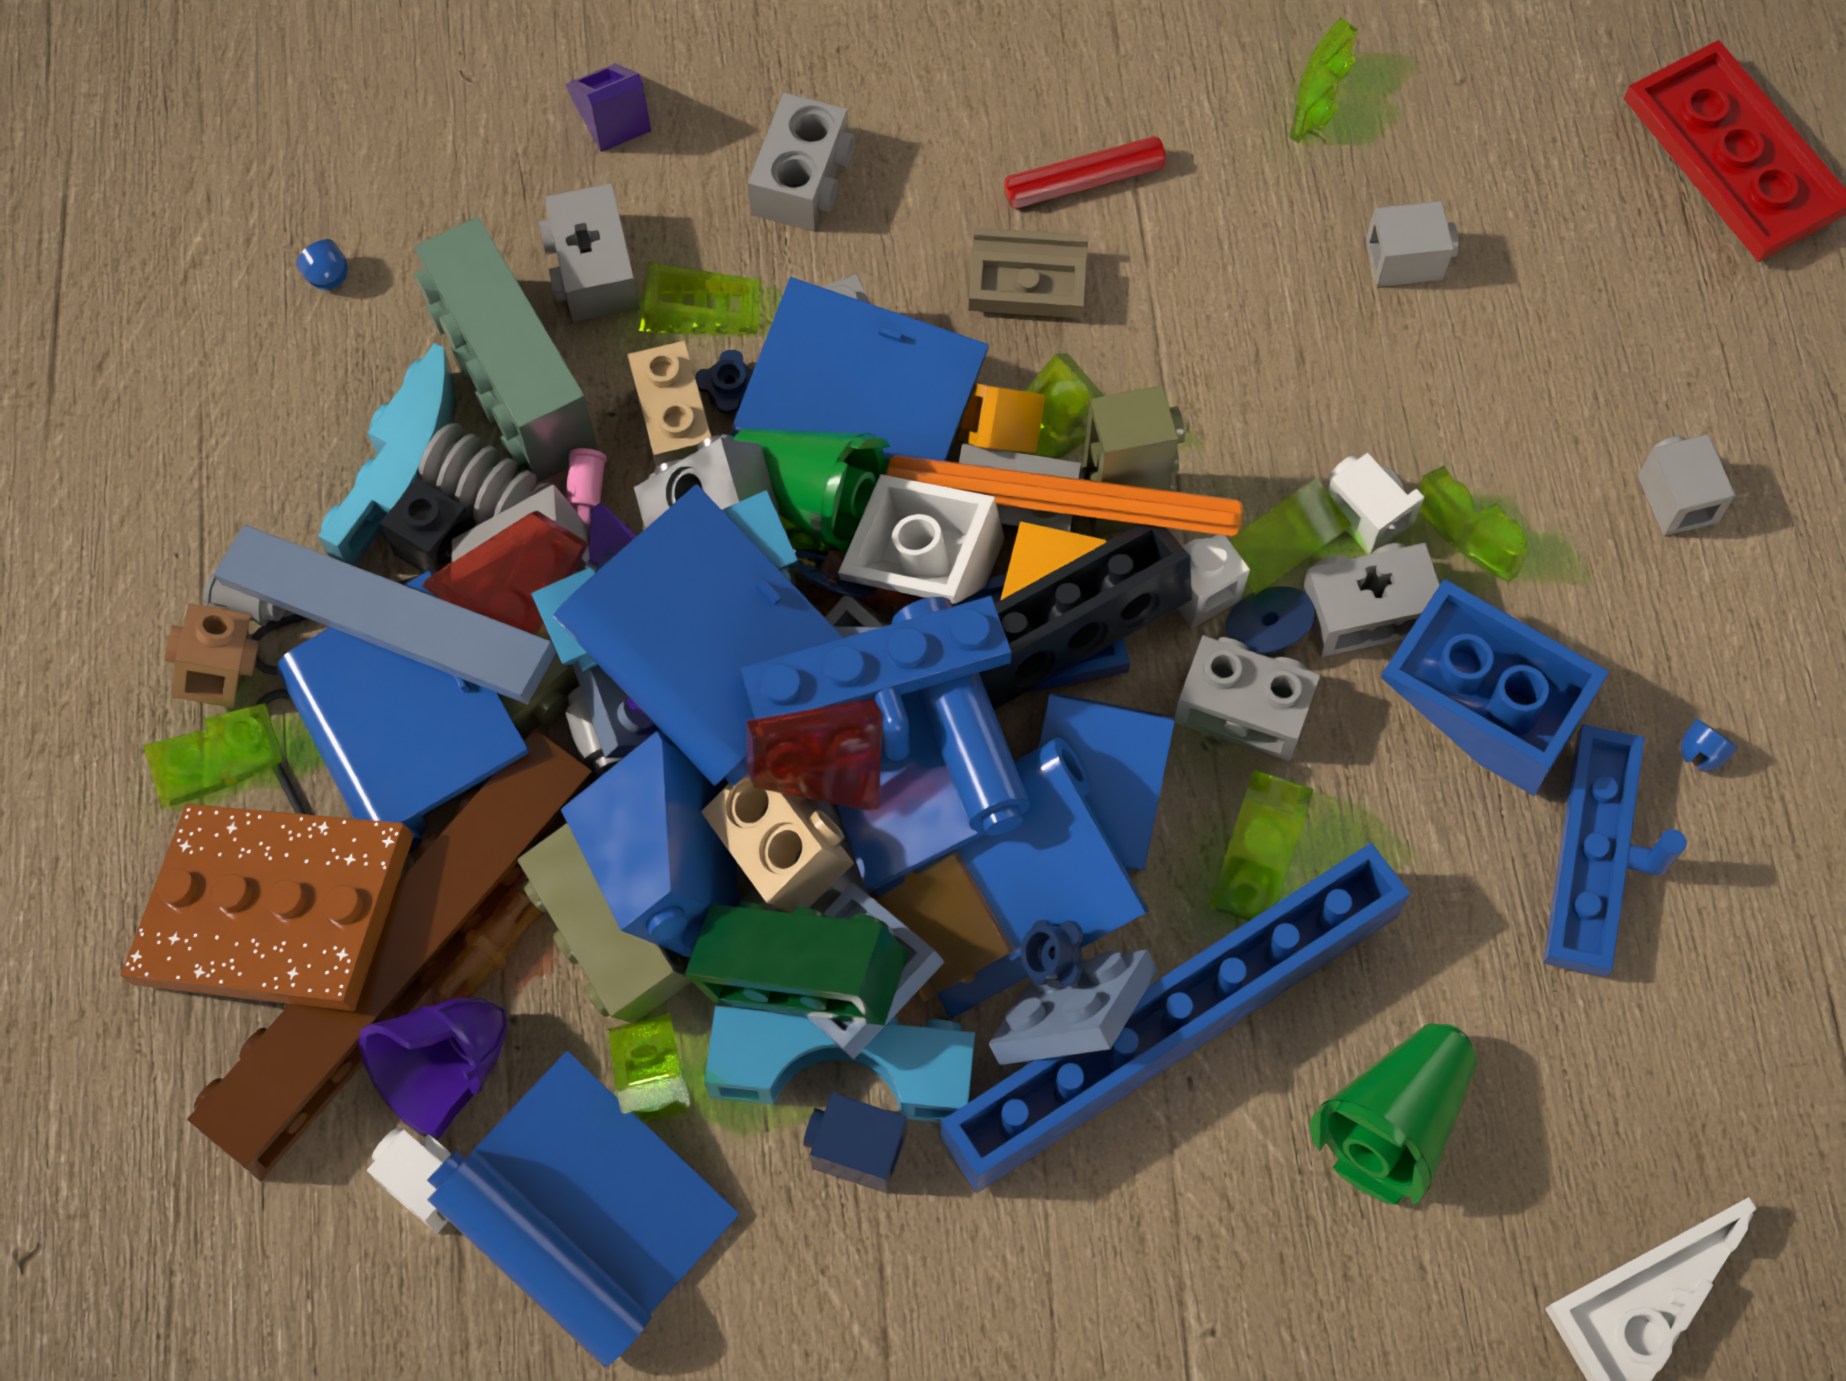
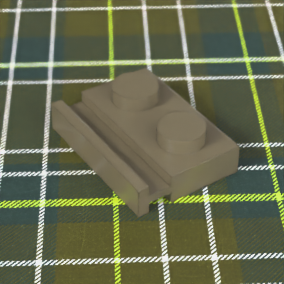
(1028, 273)

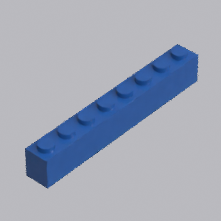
(1176, 1017)

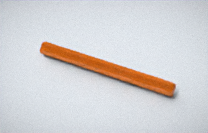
(1079, 496)

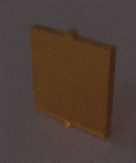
(952, 918)

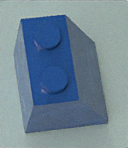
(1124, 762)
(654, 846)

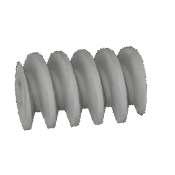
(473, 475)

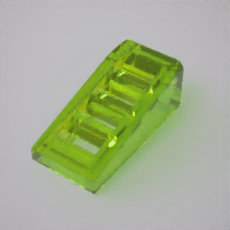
(677, 318)

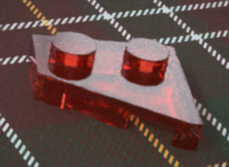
(509, 567)
(819, 754)

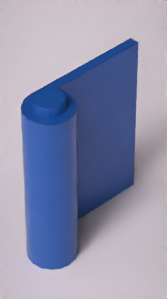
(861, 371)
(681, 620)
(396, 728)
(948, 787)
(1045, 869)
(582, 1208)

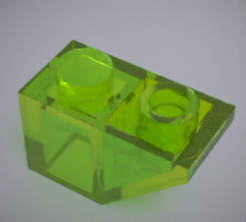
(1261, 846)

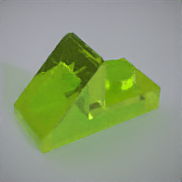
(1065, 406)
(648, 1069)

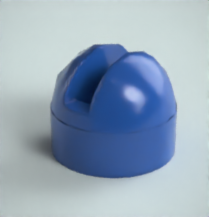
(323, 265)
(1712, 744)

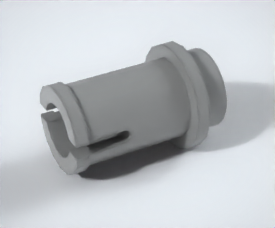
(219, 595)

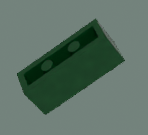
(798, 962)

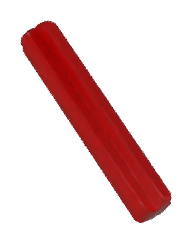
(1084, 172)

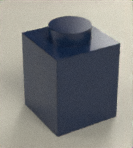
(856, 1141)

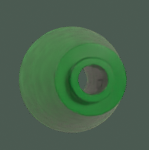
(821, 478)
(1398, 1114)

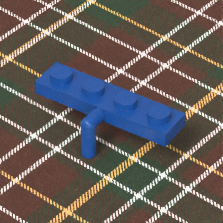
(882, 667)
(1598, 851)

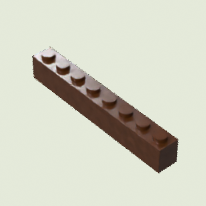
(453, 887)

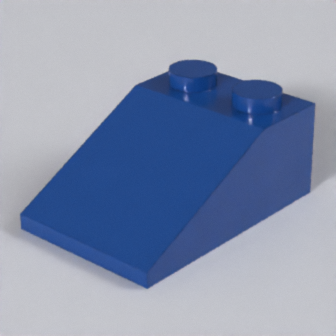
(1494, 685)

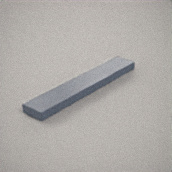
(386, 613)

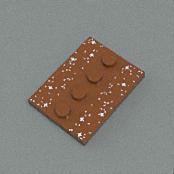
(269, 906)

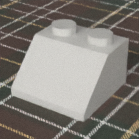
(924, 540)

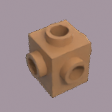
(211, 654)

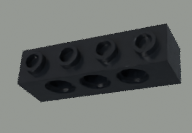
(1088, 607)

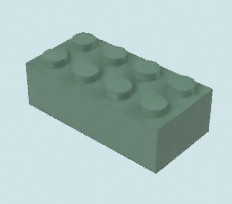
(503, 349)

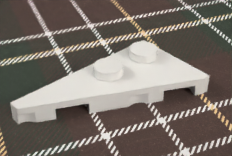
(1632, 1316)

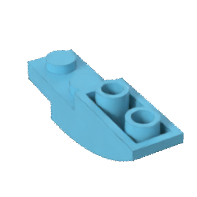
(399, 438)

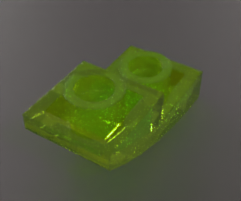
(1320, 80)
(1289, 534)
(1483, 536)
(215, 758)

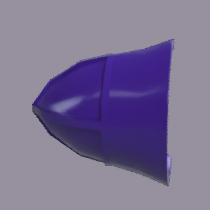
(434, 1059)

